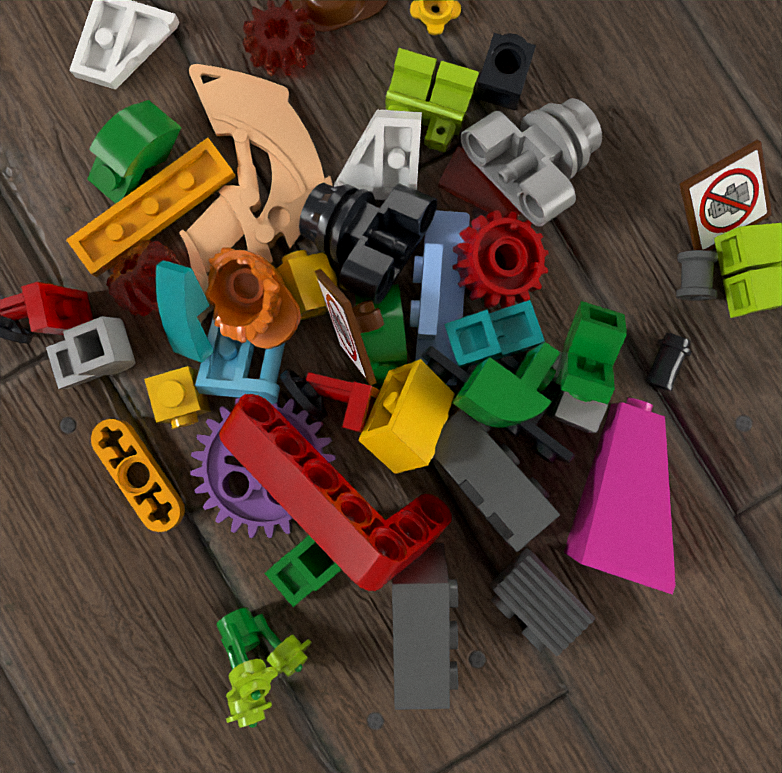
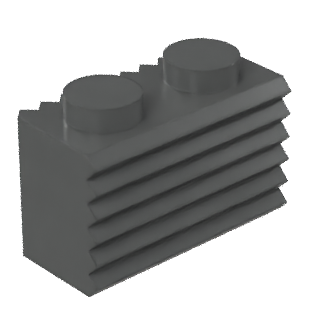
(541, 602)

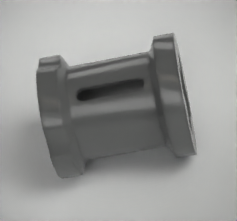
(697, 275)

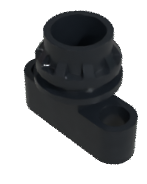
(367, 238)

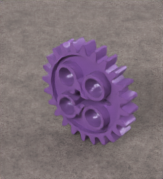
(257, 505)

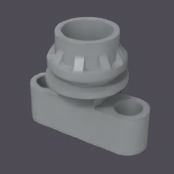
(539, 159)

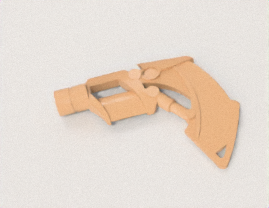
(256, 114)

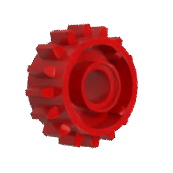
(521, 251)

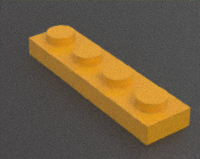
(151, 207)

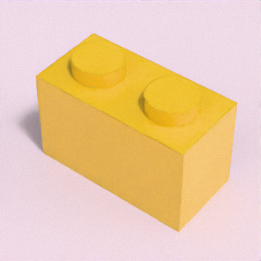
(407, 417)

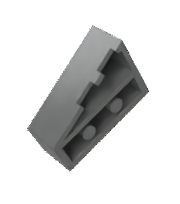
(493, 481)
(424, 633)

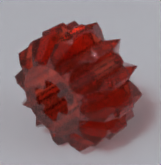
(279, 37)
(135, 277)

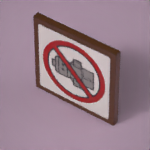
(726, 196)
(350, 323)

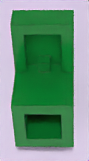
(128, 145)
(387, 344)
(590, 353)
(504, 398)
(302, 570)

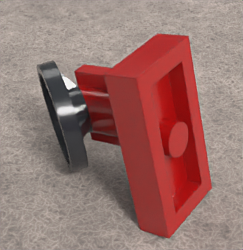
(47, 307)
(313, 387)

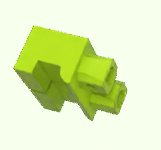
(449, 98)
(750, 249)

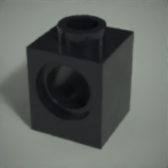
(500, 87)

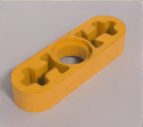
(130, 441)

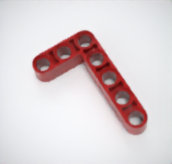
(323, 501)

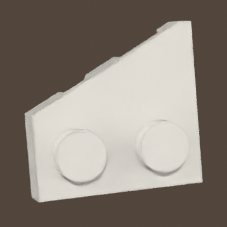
(119, 39)
(385, 154)

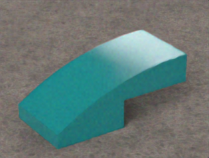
(179, 304)
(494, 334)

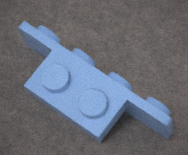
(440, 294)

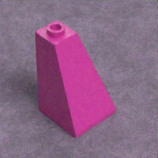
(626, 504)

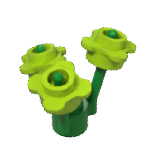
(251, 678)

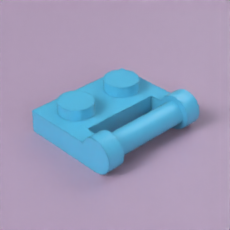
(228, 369)

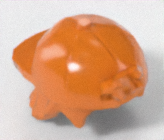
(251, 299)

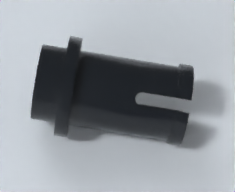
(668, 361)

